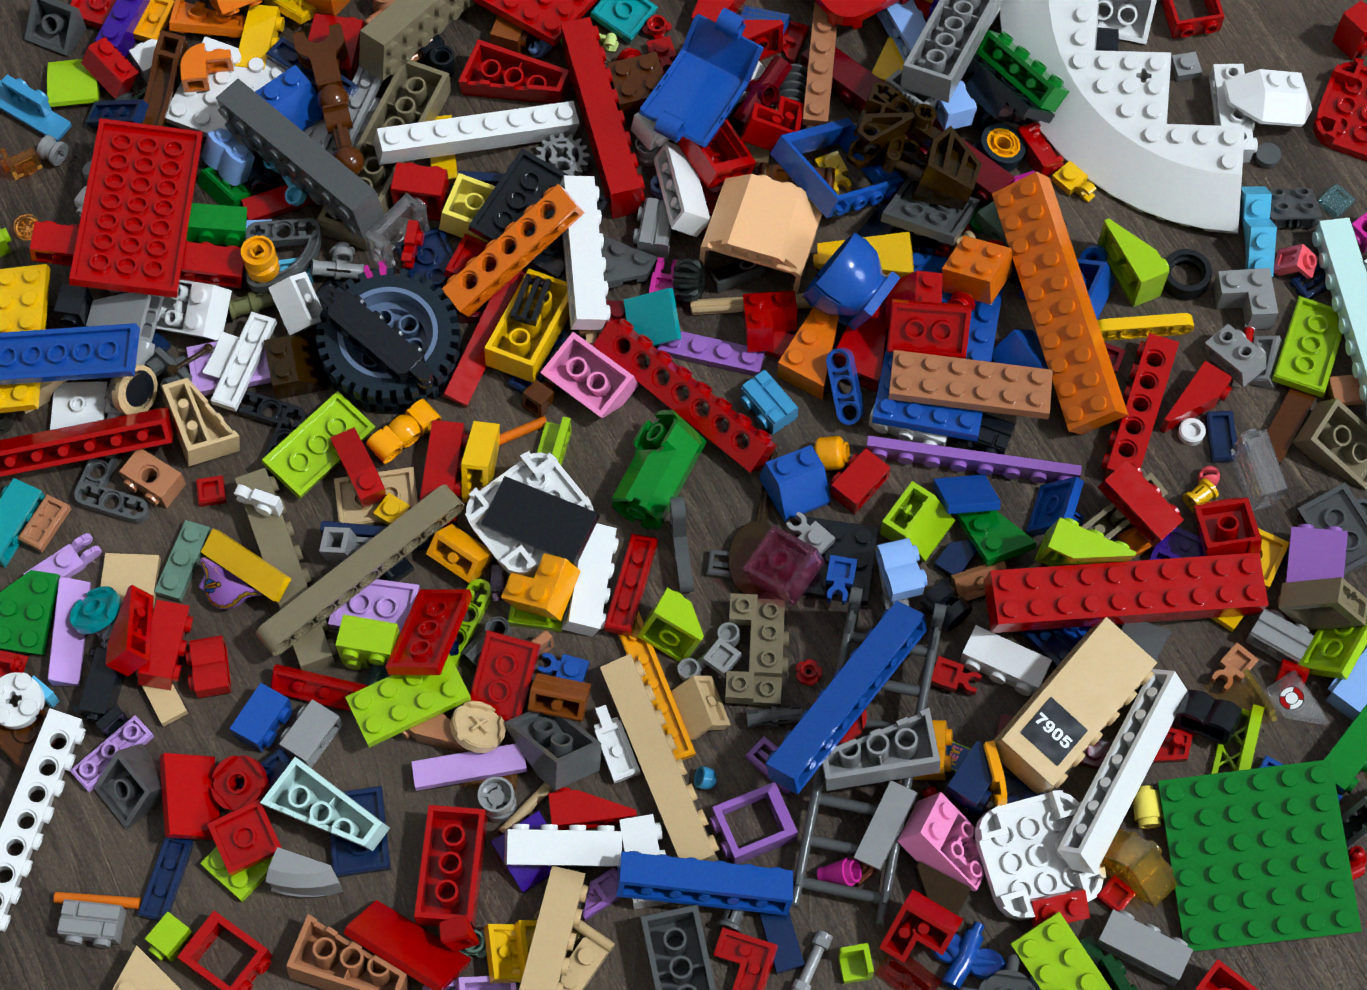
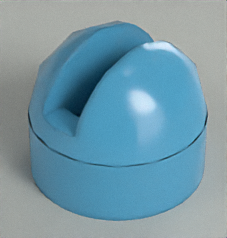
(705, 778)

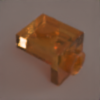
(21, 163)

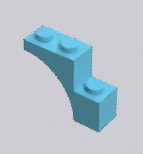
(1258, 228)

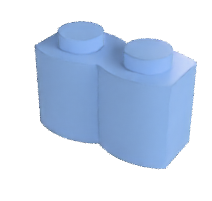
(227, 156)
(900, 569)

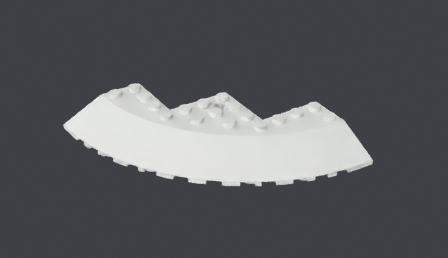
(1119, 125)

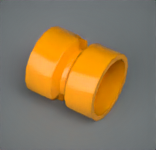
(260, 259)

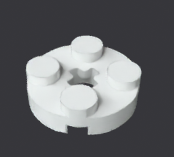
(30, 705)

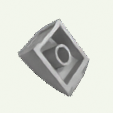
(301, 876)

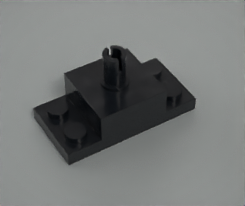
(1000, 97)

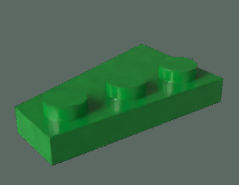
(995, 536)

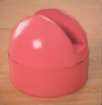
(1214, 476)

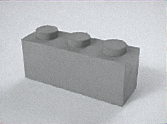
(1144, 947)

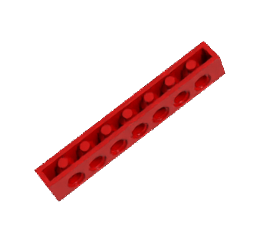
(612, 344)

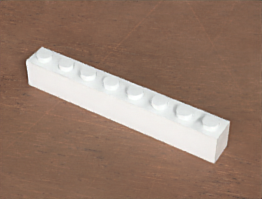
(474, 132)
(1122, 772)

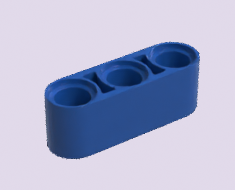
(841, 398)

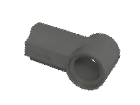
(473, 650)

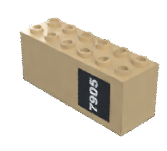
(1073, 706)

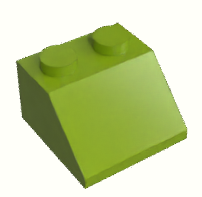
(672, 626)

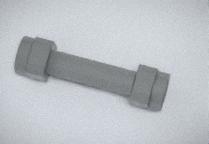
(820, 943)

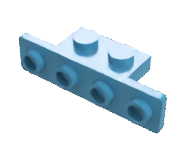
(31, 108)

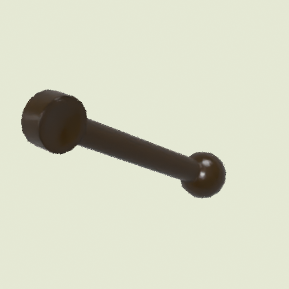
(172, 370)

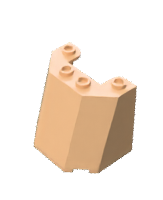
(763, 224)

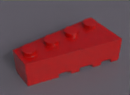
(513, 76)

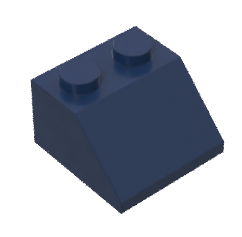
(971, 783)

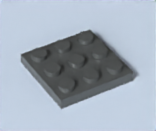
(928, 219)

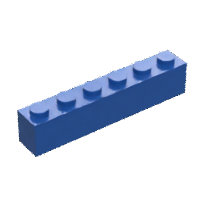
(704, 883)

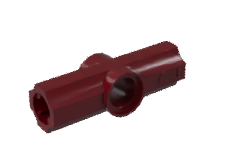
(765, 89)

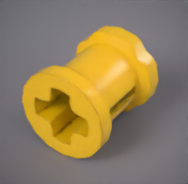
(1202, 493)

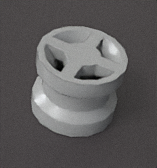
(52, 150)

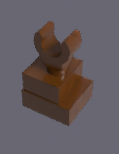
(539, 397)

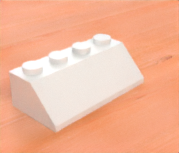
(1128, 16)

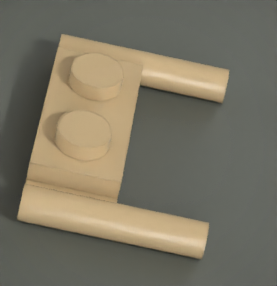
(586, 957)

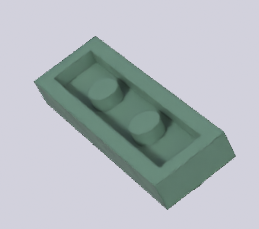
(182, 561)

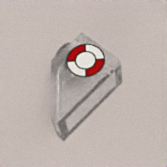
(1295, 700)

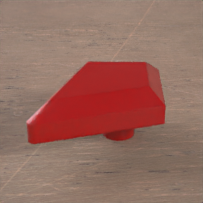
(1174, 747)

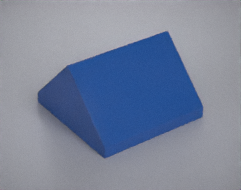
(1020, 349)

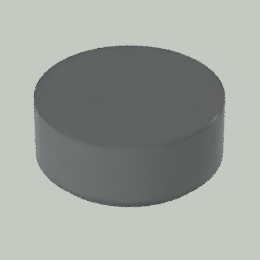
(1267, 155)

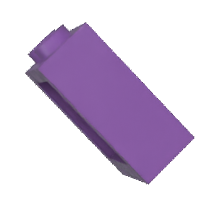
(781, 814)

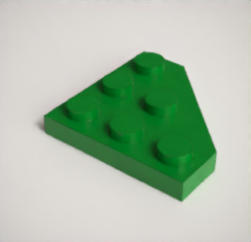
(28, 612)

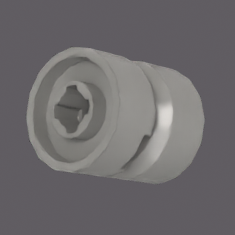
(497, 798)

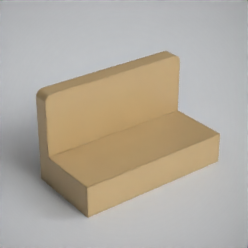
(700, 706)

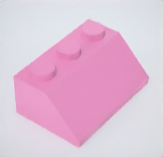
(590, 376)

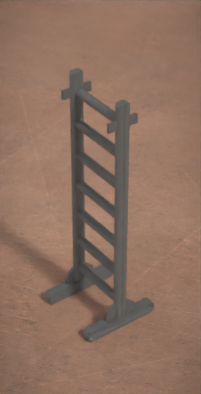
(817, 798)

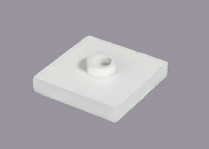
(78, 403)

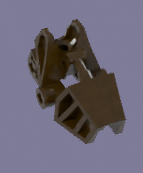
(949, 166)

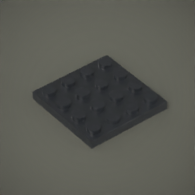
(517, 190)

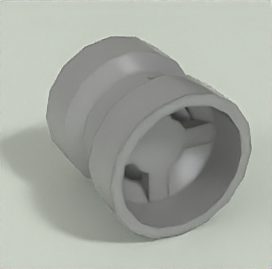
(645, 156)

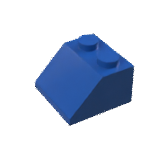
(293, 97)
(796, 482)

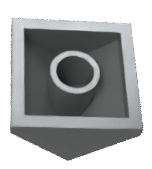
(55, 25)

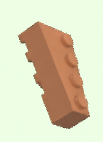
(334, 963)

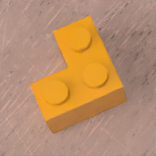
(546, 592)

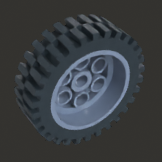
(405, 304)

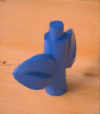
(968, 957)

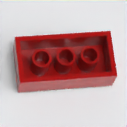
(451, 865)

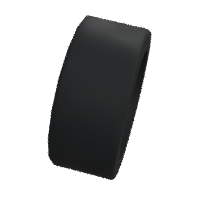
(1198, 261)

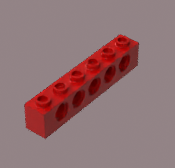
(1162, 353)

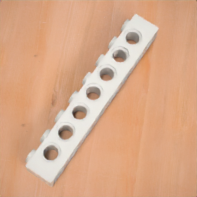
(55, 726)

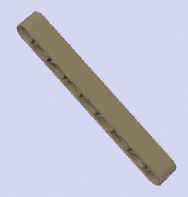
(359, 570)

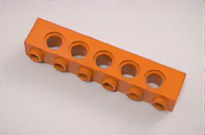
(526, 249)

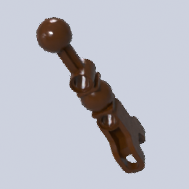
(332, 98)

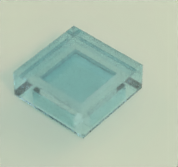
(1336, 200)

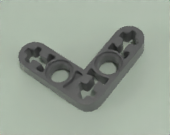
(99, 486)
(680, 544)

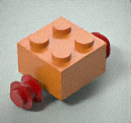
(976, 271)

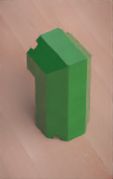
(658, 470)

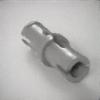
(319, 268)

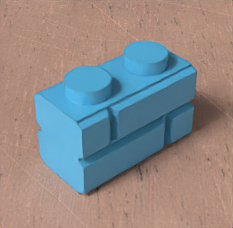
(768, 402)

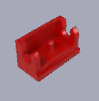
(1038, 150)

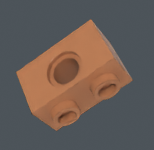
(144, 466)

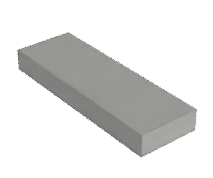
(885, 825)

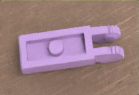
(66, 560)

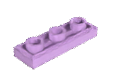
(93, 765)

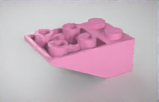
(943, 840)

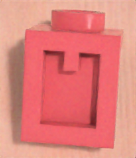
(1295, 259)

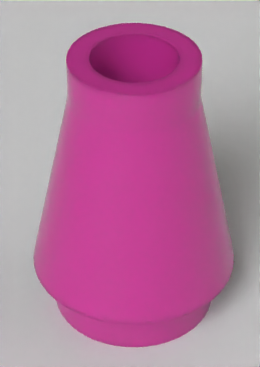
(842, 872)

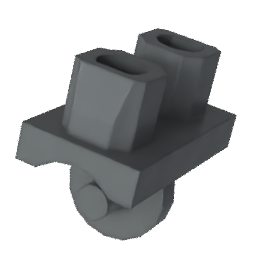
(159, 363)

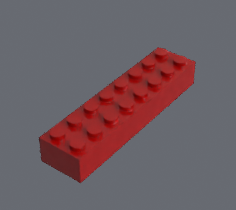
(602, 117)

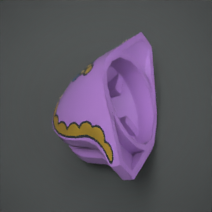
(224, 588)

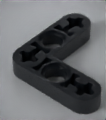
(280, 420)

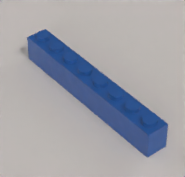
(846, 697)

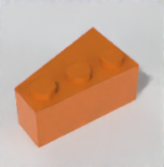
(806, 355)

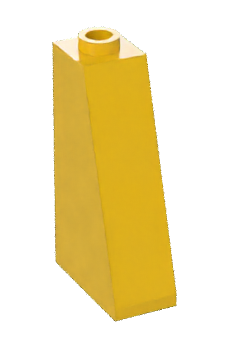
(893, 251)

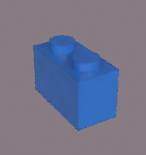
(261, 718)

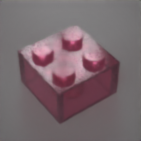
(783, 565)

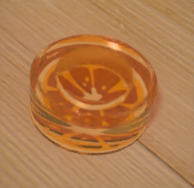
(24, 226)

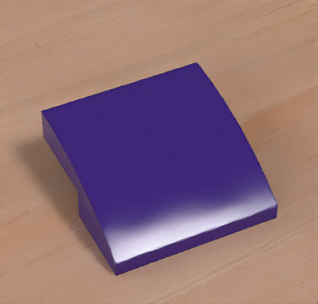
(1178, 545)
(525, 875)

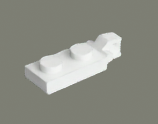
(615, 746)

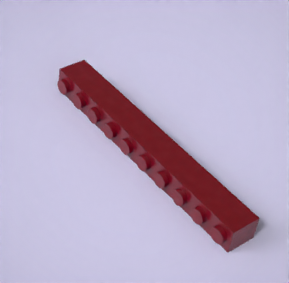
(853, 84)

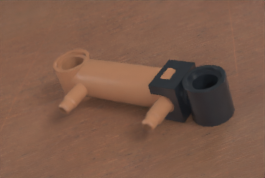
(434, 54)

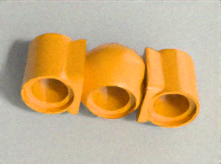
(403, 431)

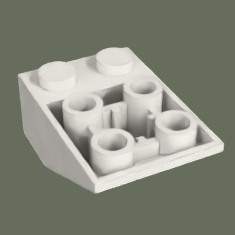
(196, 311)

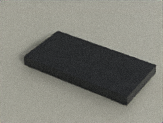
(540, 520)

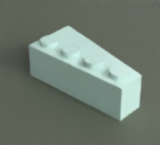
(317, 802)

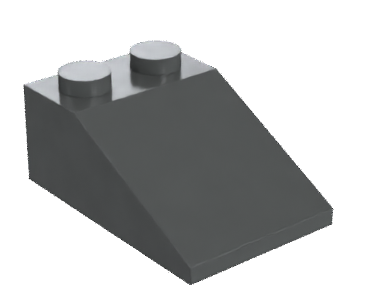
(555, 747)

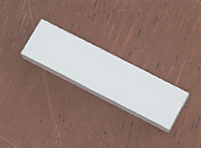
(243, 361)

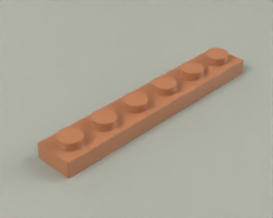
(819, 69)

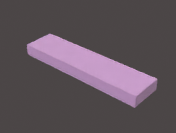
(467, 767)

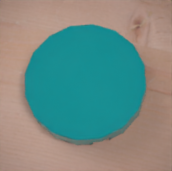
(95, 610)

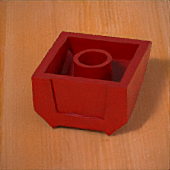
(1227, 527)

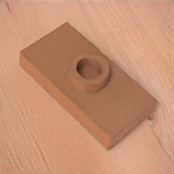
(44, 523)

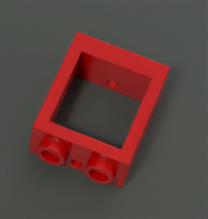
(1194, 26)
(714, 175)
(203, 940)

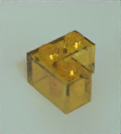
(1140, 866)

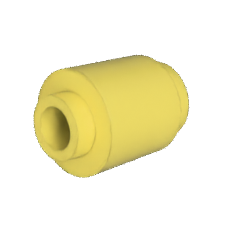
(1147, 808)

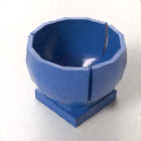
(851, 282)

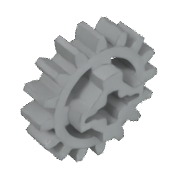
(563, 154)

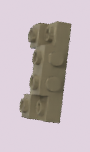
(766, 661)

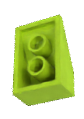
(1133, 263)

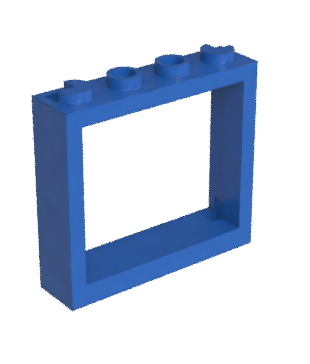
(789, 156)

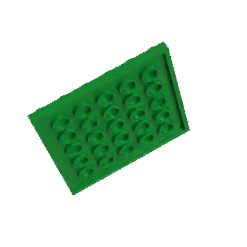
(1259, 856)

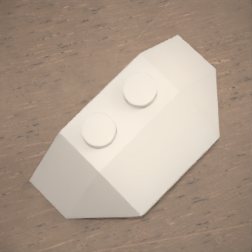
(1270, 97)

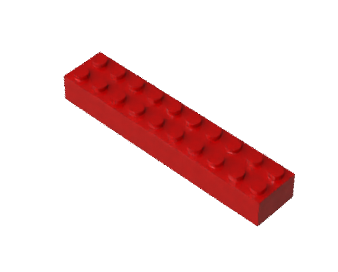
(1125, 592)

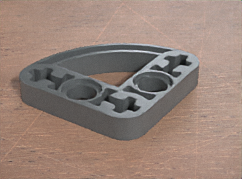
(303, 263)

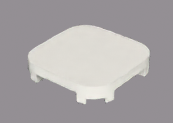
(535, 470)
(1021, 853)

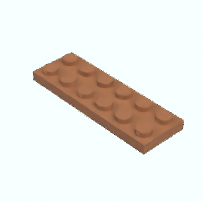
(970, 384)

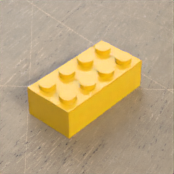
(523, 347)

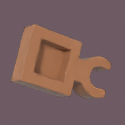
(1233, 665)

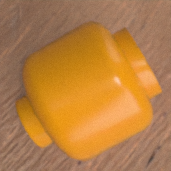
(832, 452)

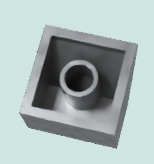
(131, 784)

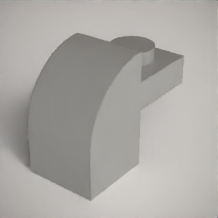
(340, 543)

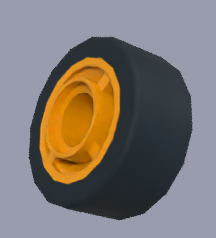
(1002, 145)

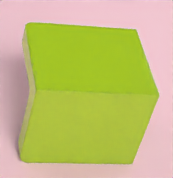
(855, 963)

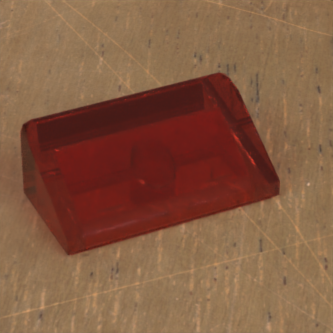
(907, 975)

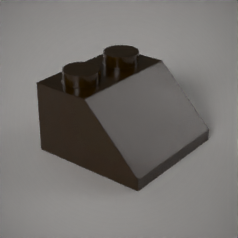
(294, 366)

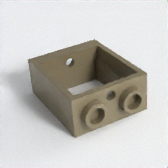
(1323, 603)

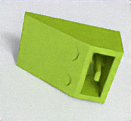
(1073, 545)

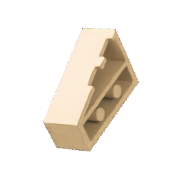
(197, 425)
(143, 974)

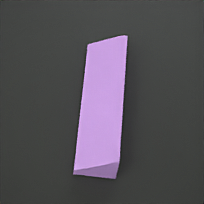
(67, 643)

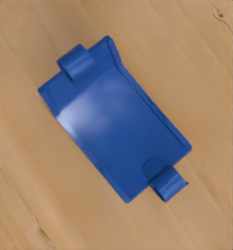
(704, 80)

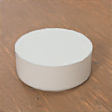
(1191, 431)

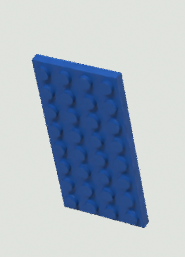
(933, 418)

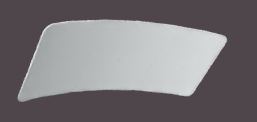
(221, 355)

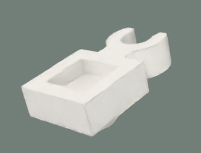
(263, 502)

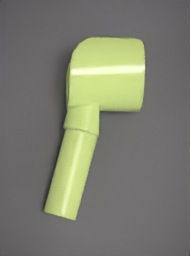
(610, 43)

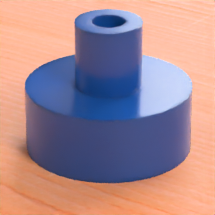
(1095, 253)

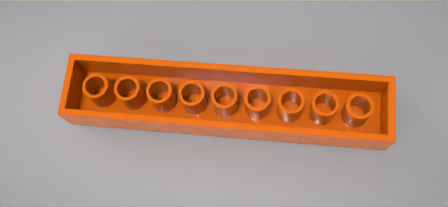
(1059, 304)

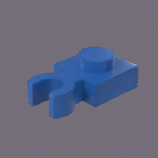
(840, 575)
(568, 668)

